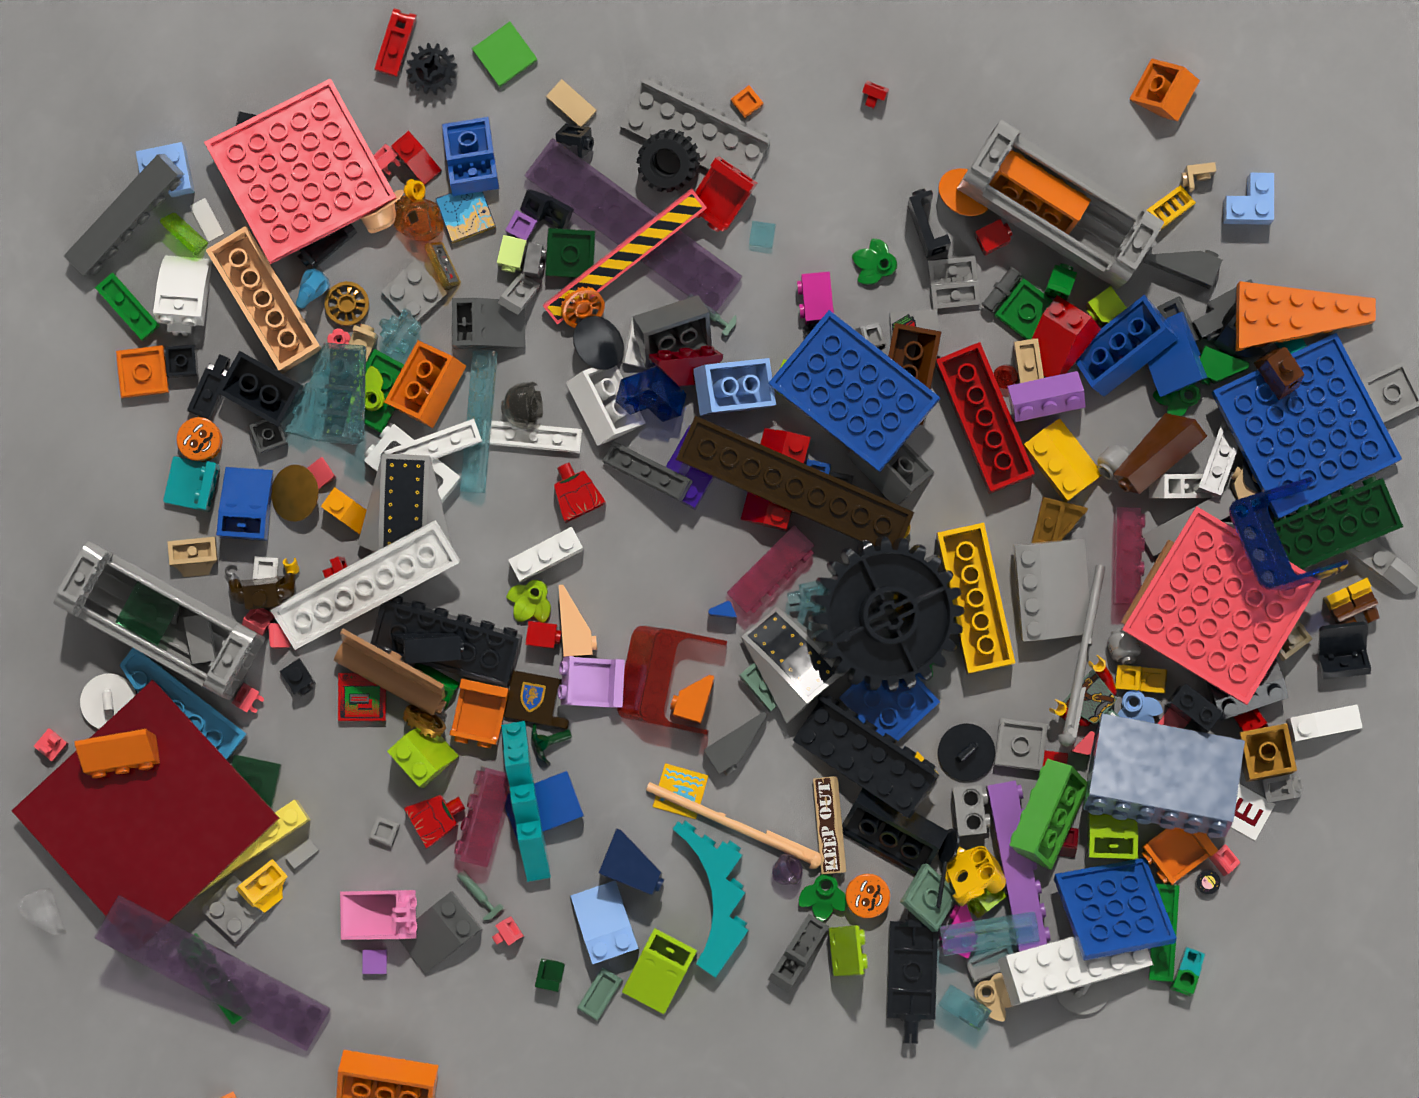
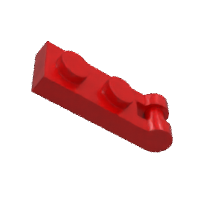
(395, 43)

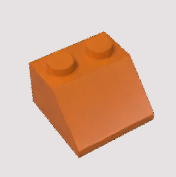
(1165, 89)
(693, 700)

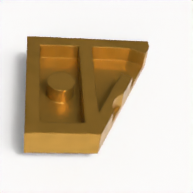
(1056, 520)

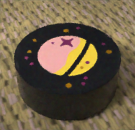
(1208, 882)

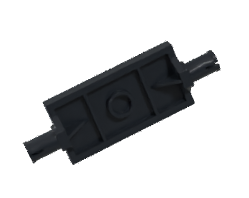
(912, 974)

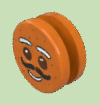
(199, 439)
(867, 895)

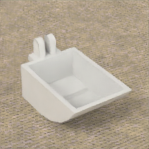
(182, 293)

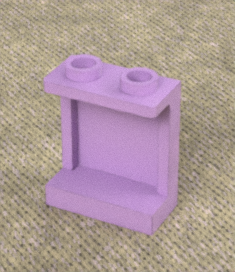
(591, 682)

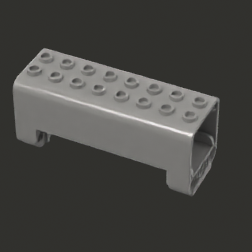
(1105, 240)
(101, 585)

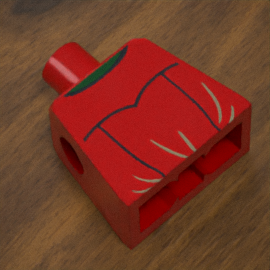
(576, 493)
(434, 818)

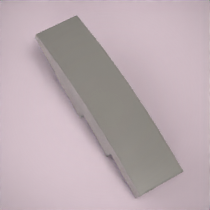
(1157, 538)

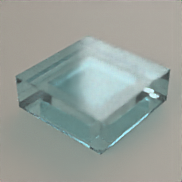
(762, 234)

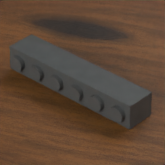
(124, 215)

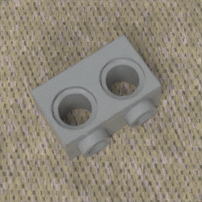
(963, 811)

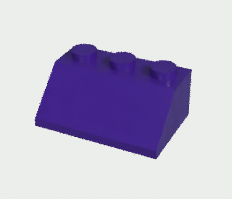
(700, 480)

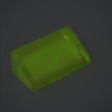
(184, 233)

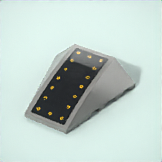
(401, 501)
(789, 661)

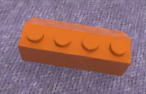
(1040, 192)
(384, 1077)

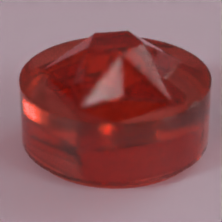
(1005, 376)

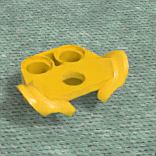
(982, 873)

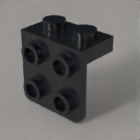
(1343, 650)

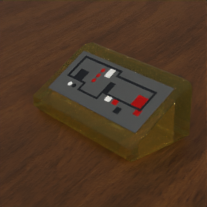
(442, 265)

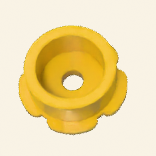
(414, 189)

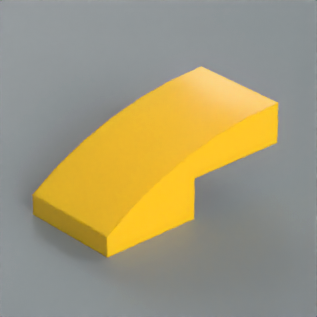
(1141, 679)

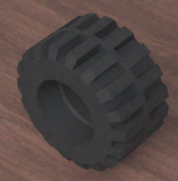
(653, 172)

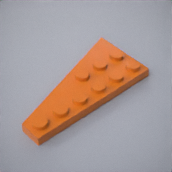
(1285, 313)

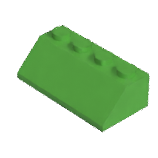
(1049, 813)

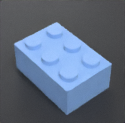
(734, 386)

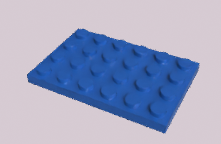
(854, 391)

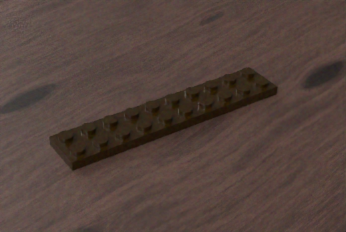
(791, 484)

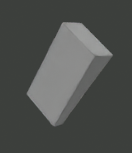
(302, 853)

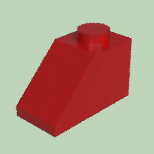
(416, 158)

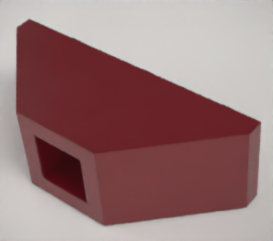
(680, 364)

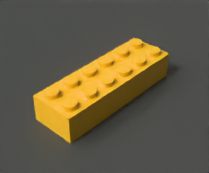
(985, 632)

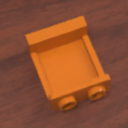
(479, 713)
(1177, 852)

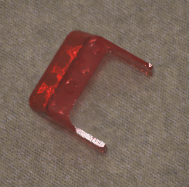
(649, 675)

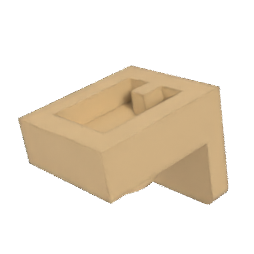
(1200, 171)
(364, 336)

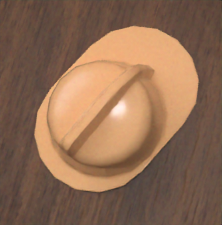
(383, 217)

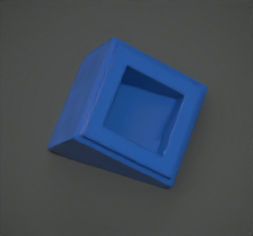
(723, 610)

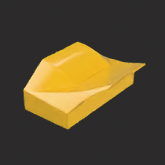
(264, 886)

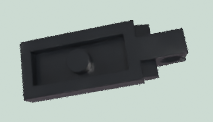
(205, 396)

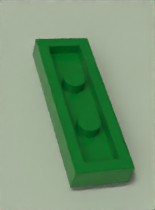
(127, 306)

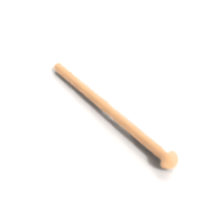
(770, 838)

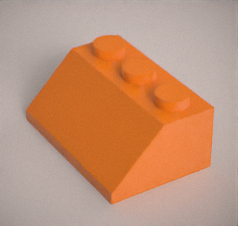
(425, 383)
(118, 753)

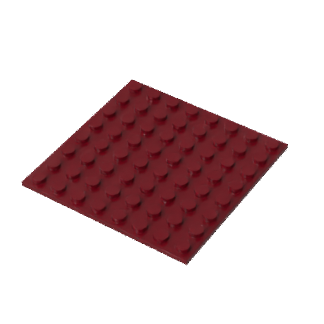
(153, 830)

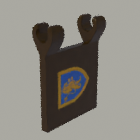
(534, 699)

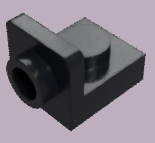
(576, 135)
(298, 677)

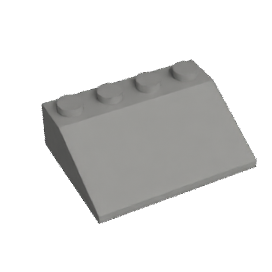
(1051, 588)

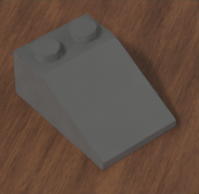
(441, 932)

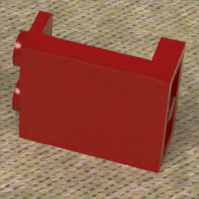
(723, 193)

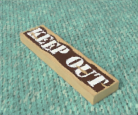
(829, 825)

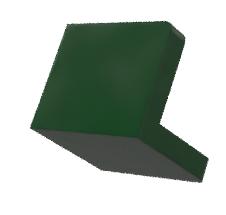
(549, 975)

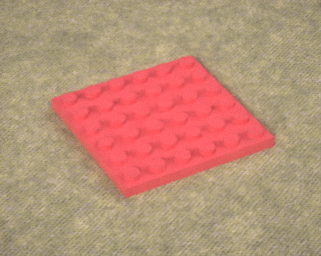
(300, 171)
(1213, 612)

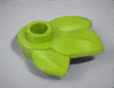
(373, 385)
(529, 605)

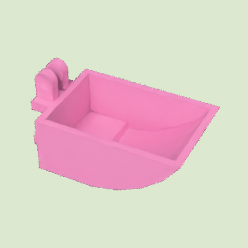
(378, 914)

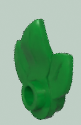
(871, 261)
(1176, 401)
(823, 901)

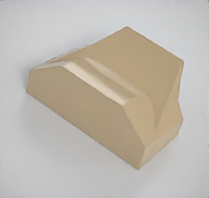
(193, 556)

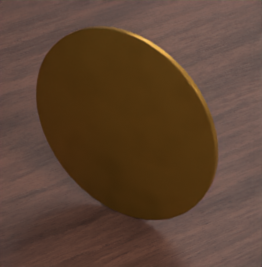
(294, 493)

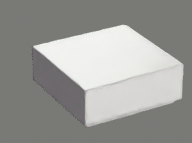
(265, 567)

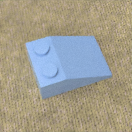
(604, 922)

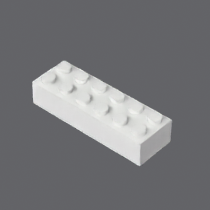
(1060, 968)

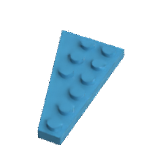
(208, 720)

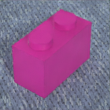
(816, 296)

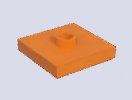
(142, 371)

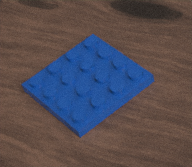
(1114, 908)

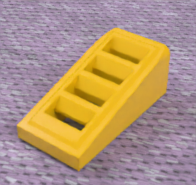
(1183, 195)

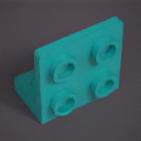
(191, 483)

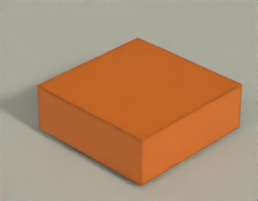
(747, 101)

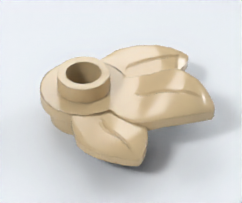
(998, 998)

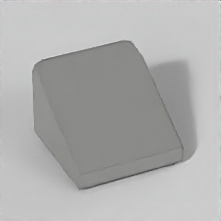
(873, 334)

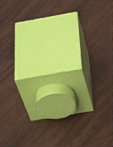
(512, 254)

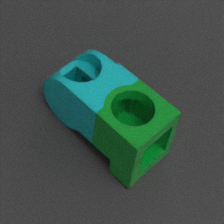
(1188, 972)

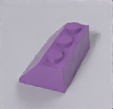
(1046, 396)

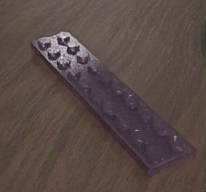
(621, 215)
(212, 972)

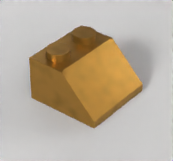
(1267, 753)

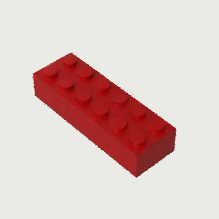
(984, 418)

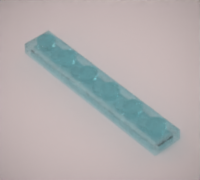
(480, 409)

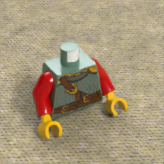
(1098, 696)

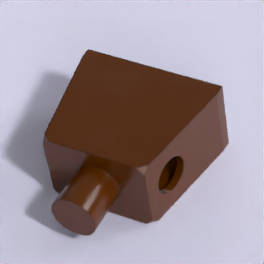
(1280, 372)

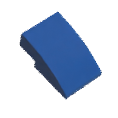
(470, 156)
(1180, 362)
(555, 800)

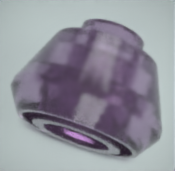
(787, 870)

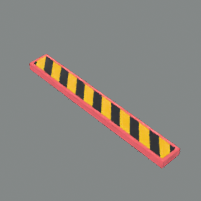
(630, 250)

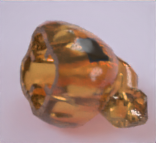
(418, 219)

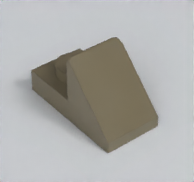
(1295, 641)

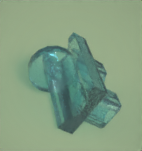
(395, 329)

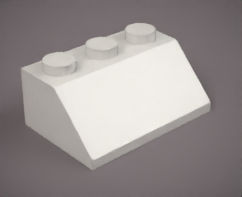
(595, 397)

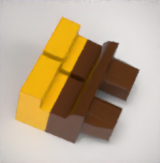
(1351, 601)

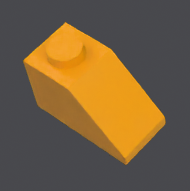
(345, 509)

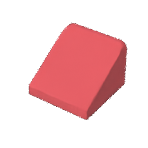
(322, 472)
(277, 637)
(1085, 745)

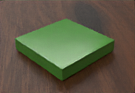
(504, 54)

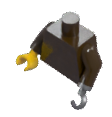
(265, 591)

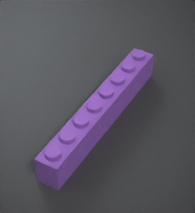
(1020, 881)

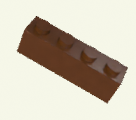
(915, 351)

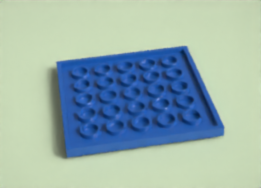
(1316, 431)

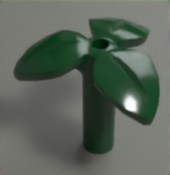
(542, 741)

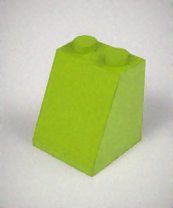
(422, 756)

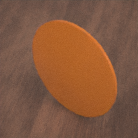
(956, 199)

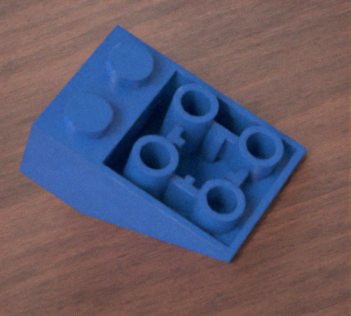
(245, 504)

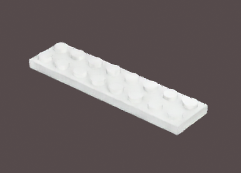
(365, 584)

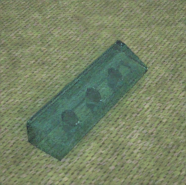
(989, 933)

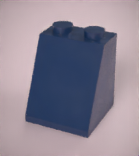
(630, 865)

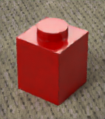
(993, 236)
(543, 635)

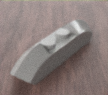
(1386, 566)

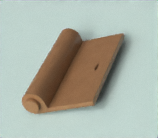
(391, 673)

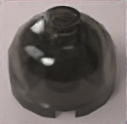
(523, 405)

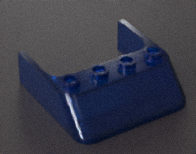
(1263, 544)

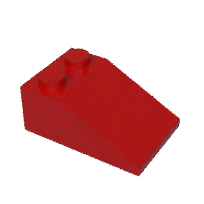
(1063, 336)

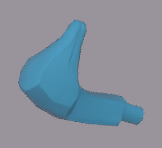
(312, 285)

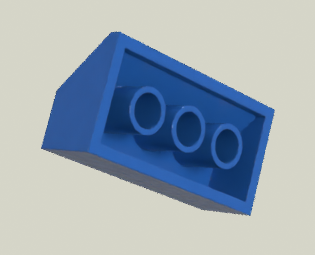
(1125, 346)

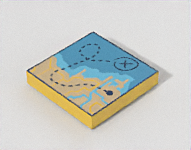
(465, 215)

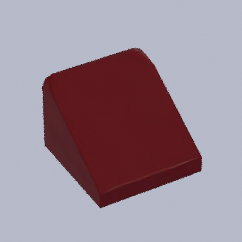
(1070, 843)

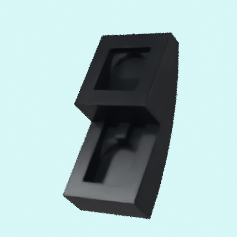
(542, 206)

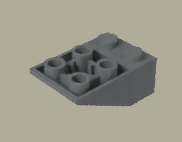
(486, 325)

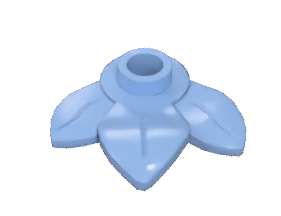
(1144, 711)

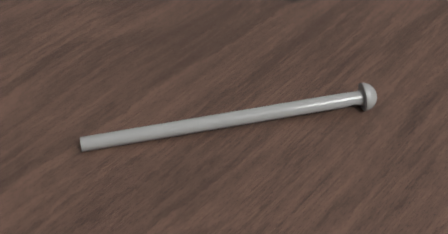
(1069, 734)

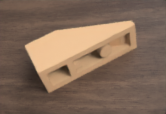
(575, 632)

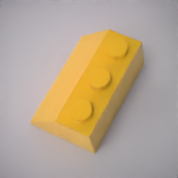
(1062, 460)

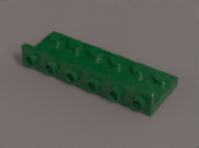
(1338, 523)

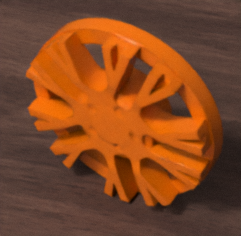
(581, 306)

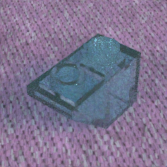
(964, 1007)

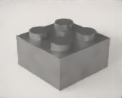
(533, 262)

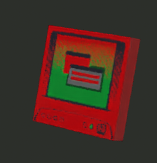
(360, 699)

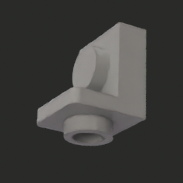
(1282, 787)

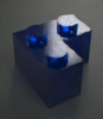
(651, 391)

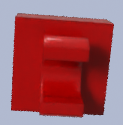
(874, 93)
(338, 563)

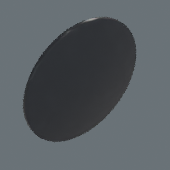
(598, 343)
(966, 752)

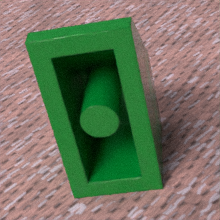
(1061, 281)
(1220, 366)

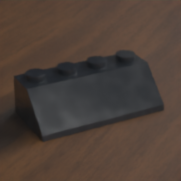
(892, 834)

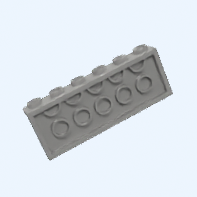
(713, 133)

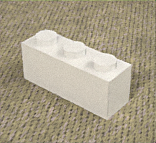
(546, 554)

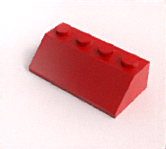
(760, 510)

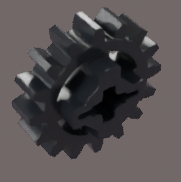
(422, 65)

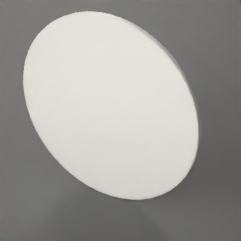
(105, 697)

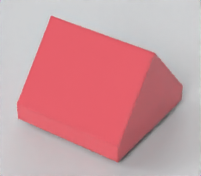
(1225, 860)

